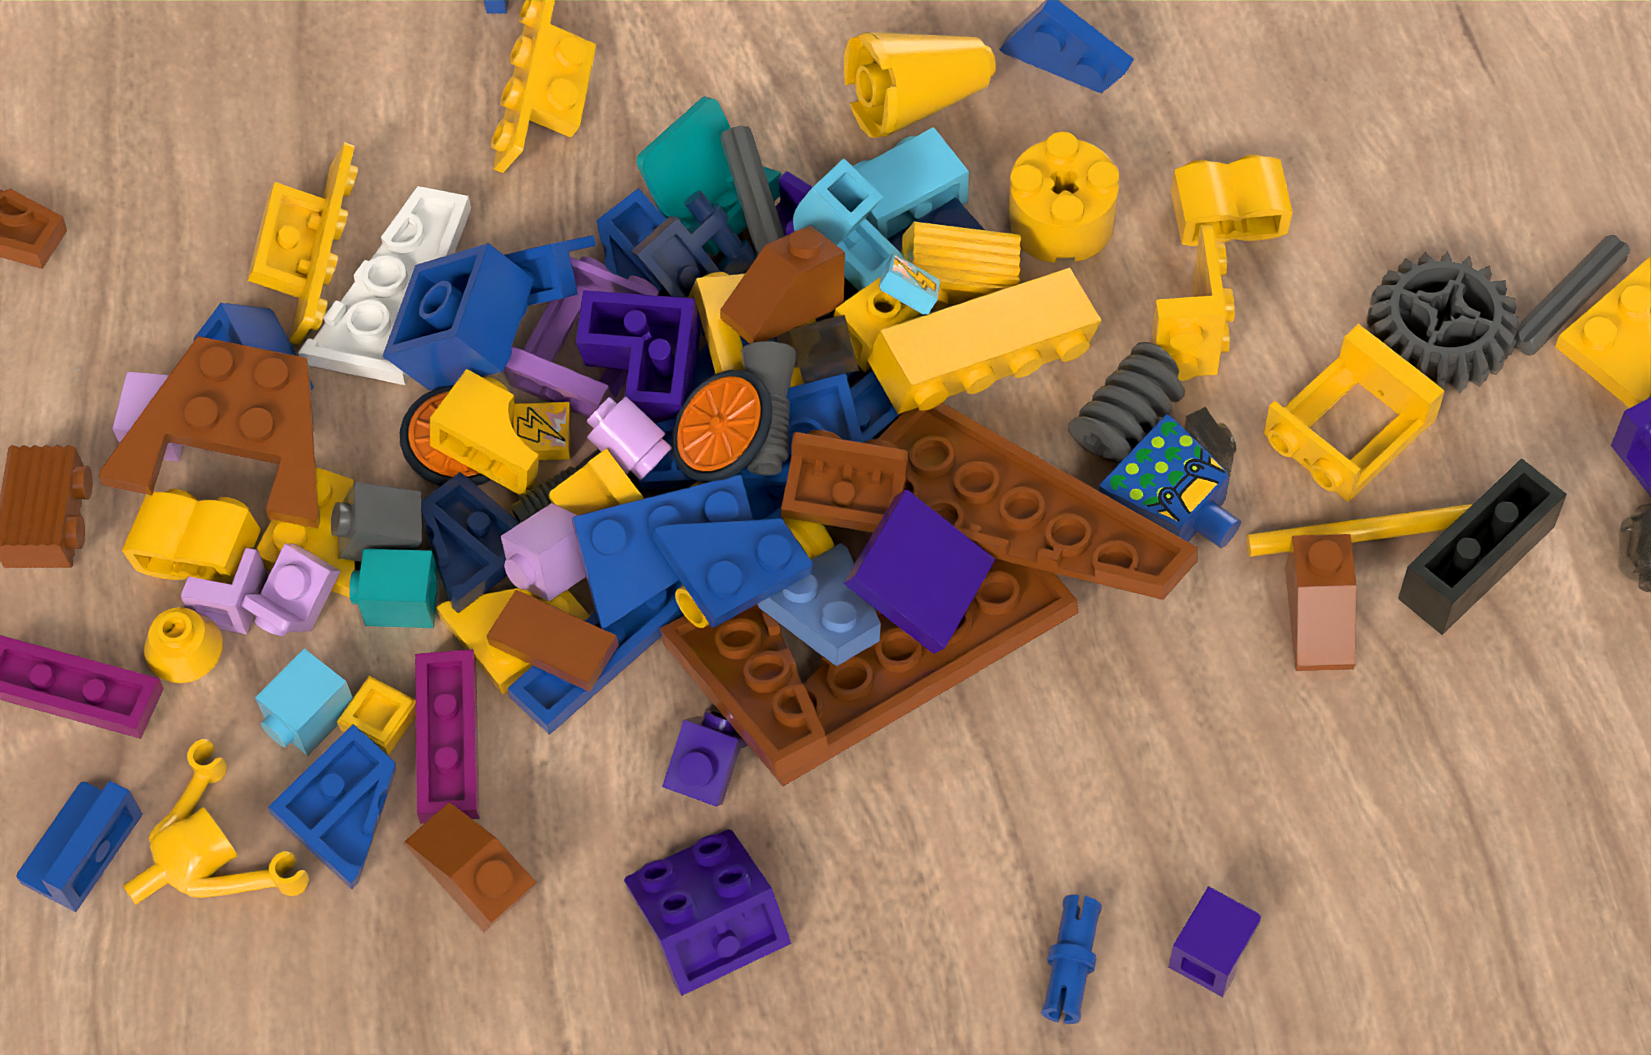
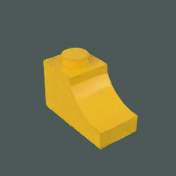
(477, 431)

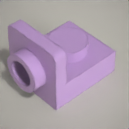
(292, 592)

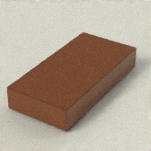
(552, 640)

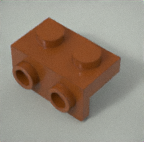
(842, 480)

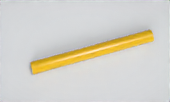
(1360, 529)

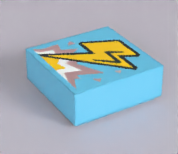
(909, 284)

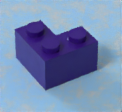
(649, 338)

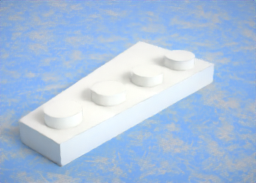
(363, 320)

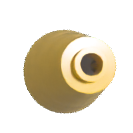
(912, 76)

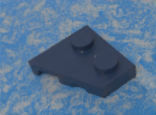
(466, 538)

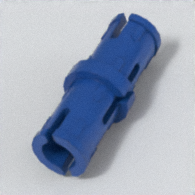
(1071, 959)

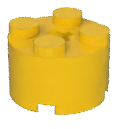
(1063, 198)

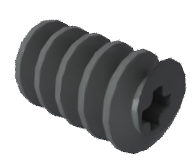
(1128, 403)

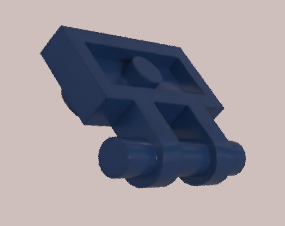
(675, 253)

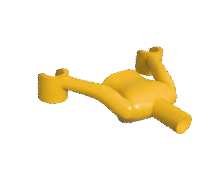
(193, 847)

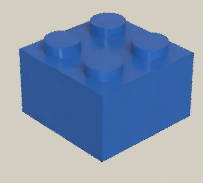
(459, 316)

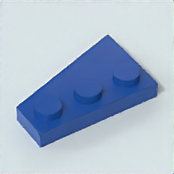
(618, 546)

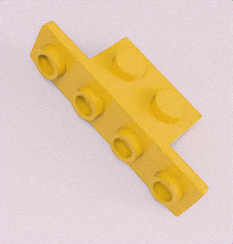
(546, 82)
(297, 242)

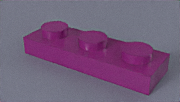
(77, 687)
(446, 733)

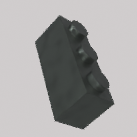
(1481, 546)

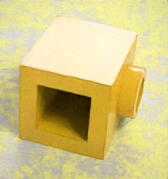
(868, 314)

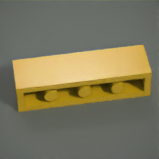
(983, 341)

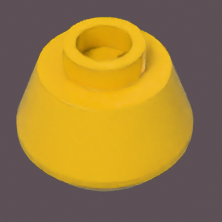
(182, 645)

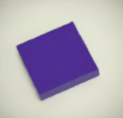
(919, 571)

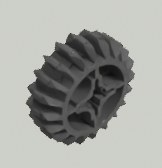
(1478, 325)

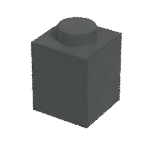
(377, 520)

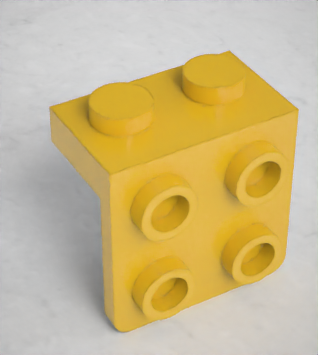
(1197, 327)

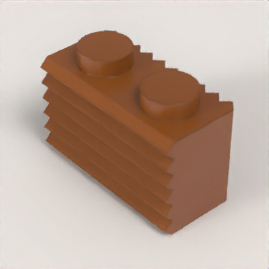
(42, 506)

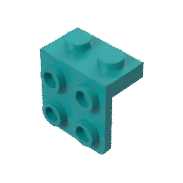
(692, 159)

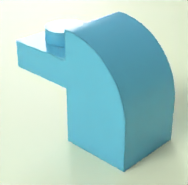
(839, 211)

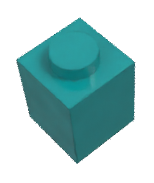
(396, 588)

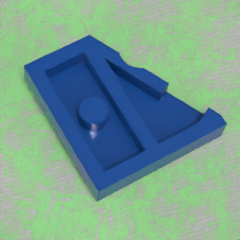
(732, 563)
(339, 803)

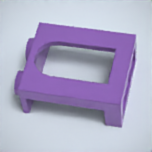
(533, 367)

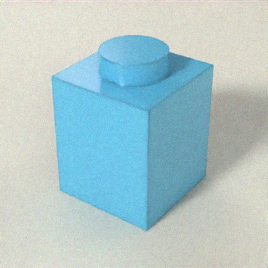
(303, 703)

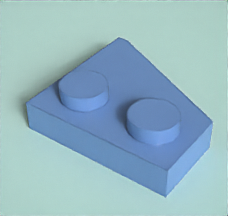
(826, 610)

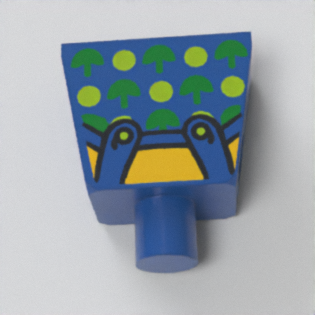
(1174, 485)

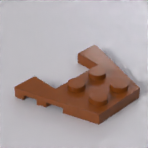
(231, 404)

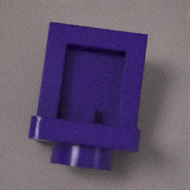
(704, 758)

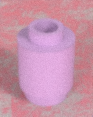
(628, 436)

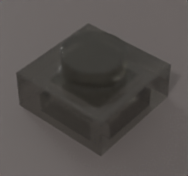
(824, 349)
(1212, 437)

